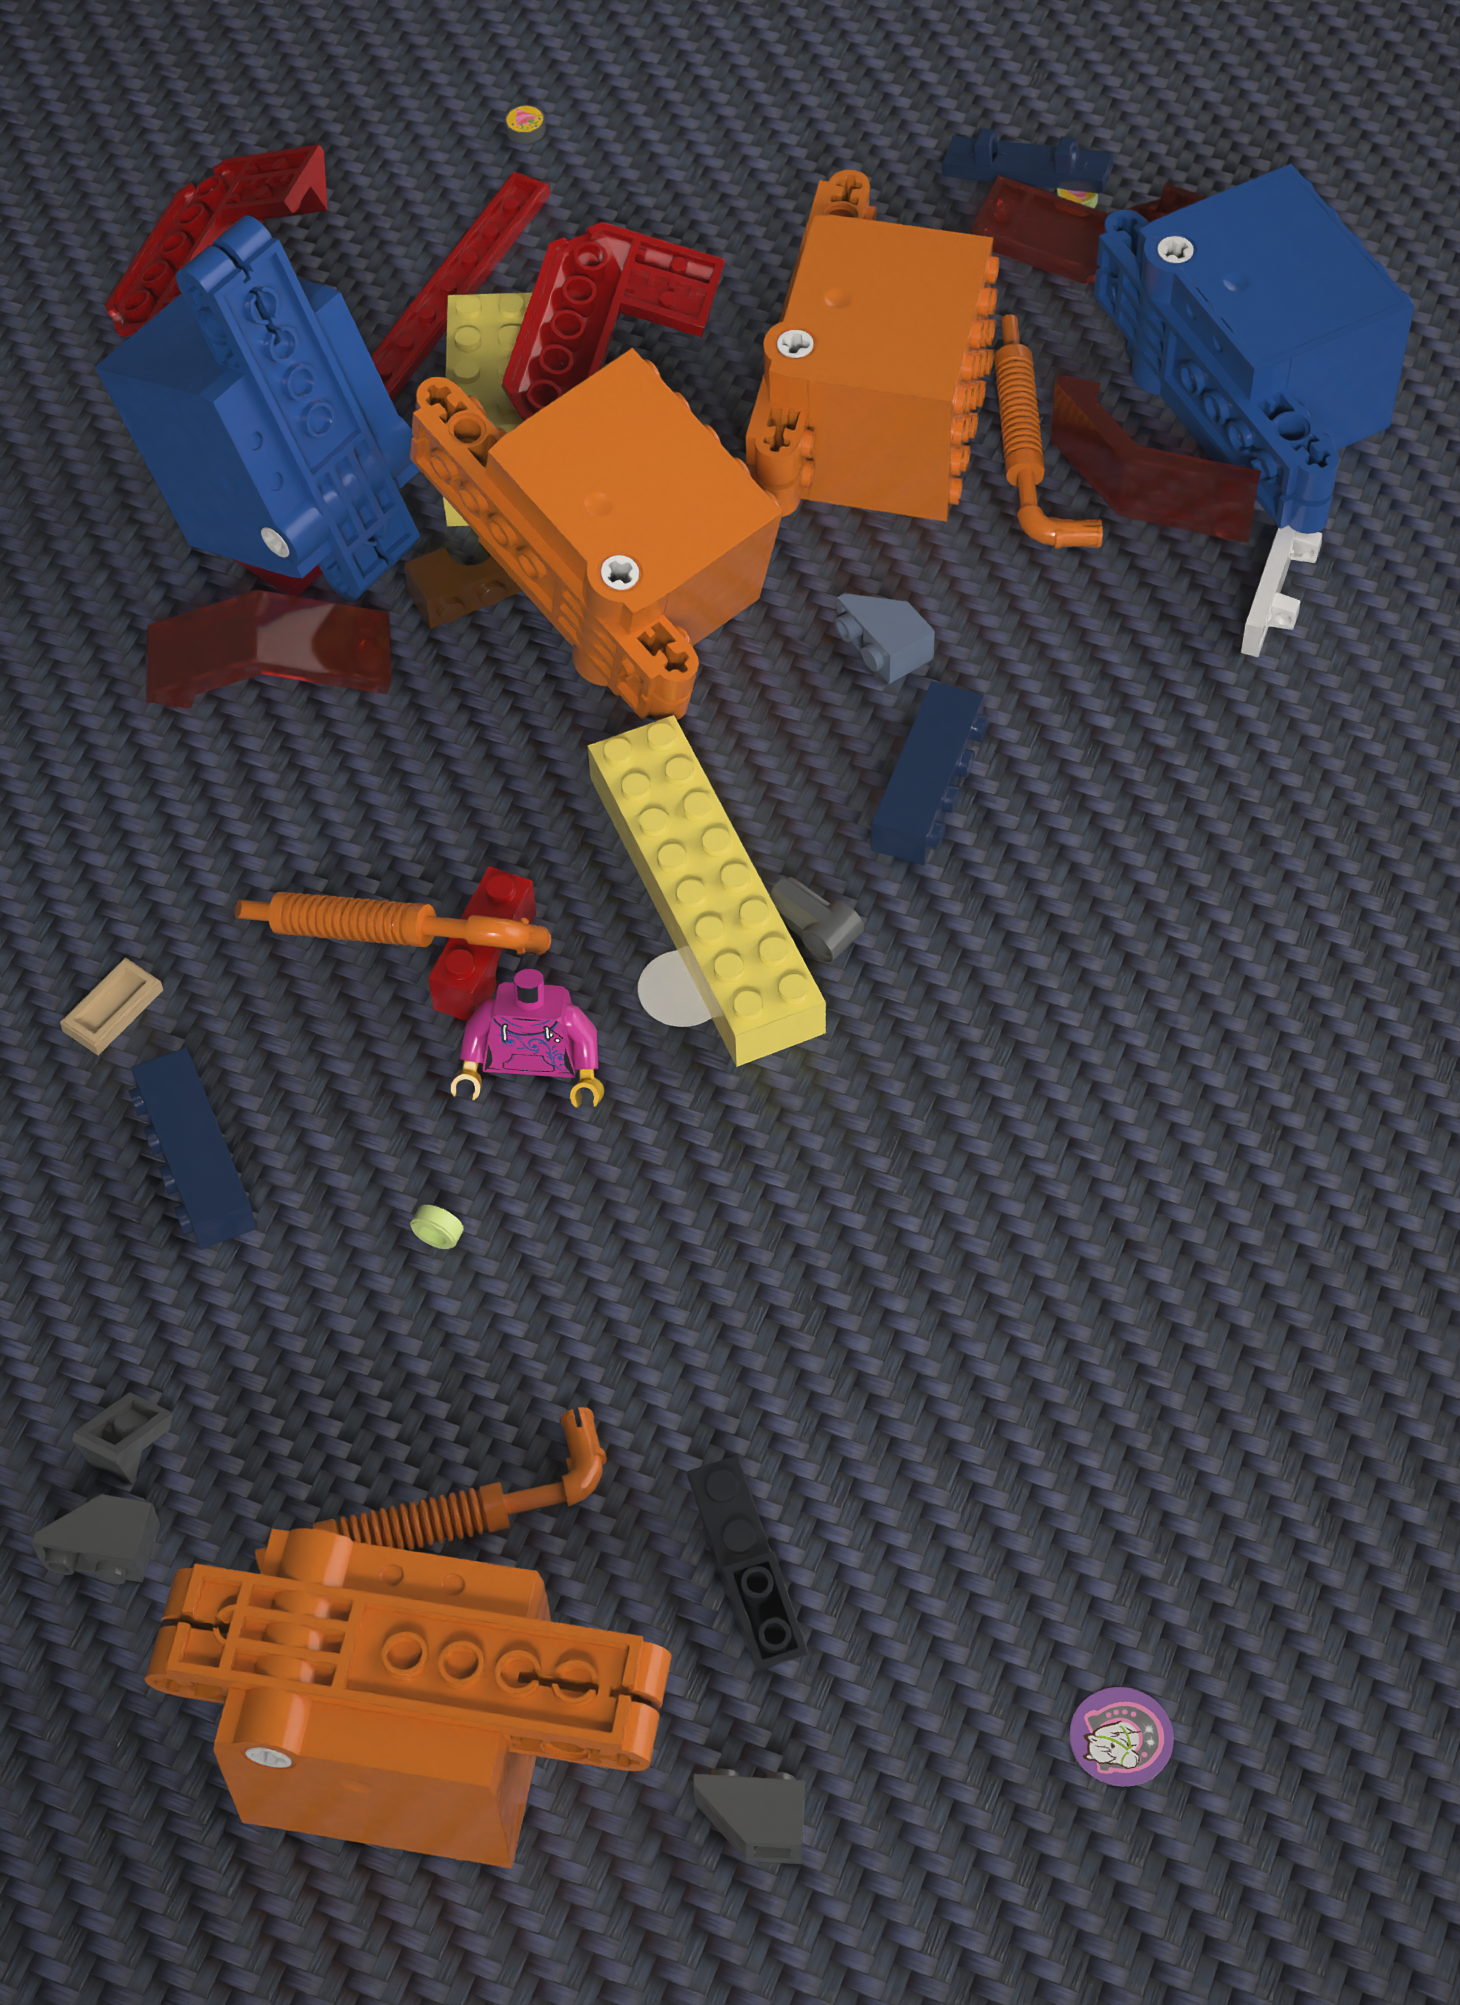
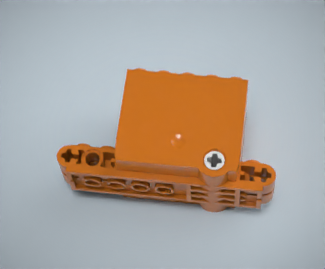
(874, 362)
(609, 520)
(399, 1691)

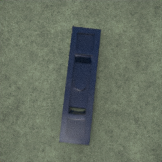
(1029, 164)

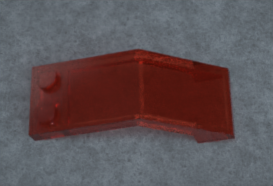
(1055, 230)
(1148, 481)
(268, 637)

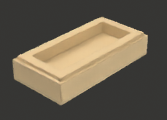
(111, 1006)

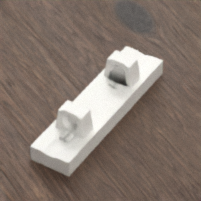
(1269, 605)

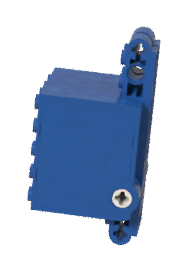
(1260, 332)
(267, 418)

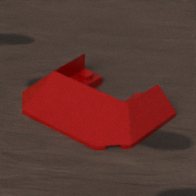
(250, 185)
(581, 298)

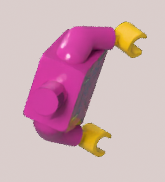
(531, 1033)

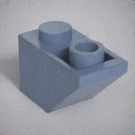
(886, 633)

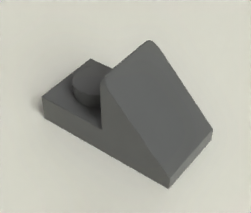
(120, 1433)

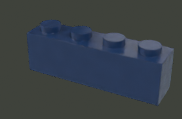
(928, 773)
(193, 1149)

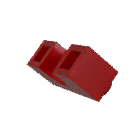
(467, 971)

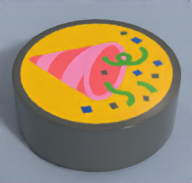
(525, 124)

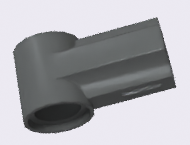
(823, 926)

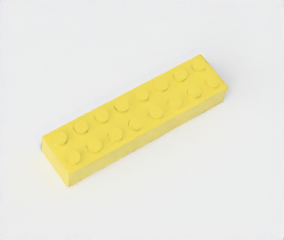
(707, 891)

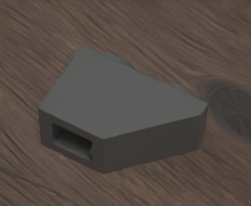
(101, 1538)
(755, 1814)

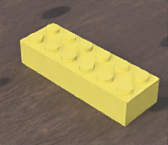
(477, 355)

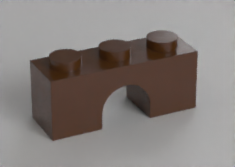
(450, 590)

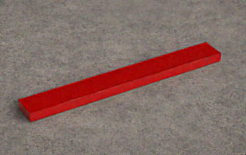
(459, 274)

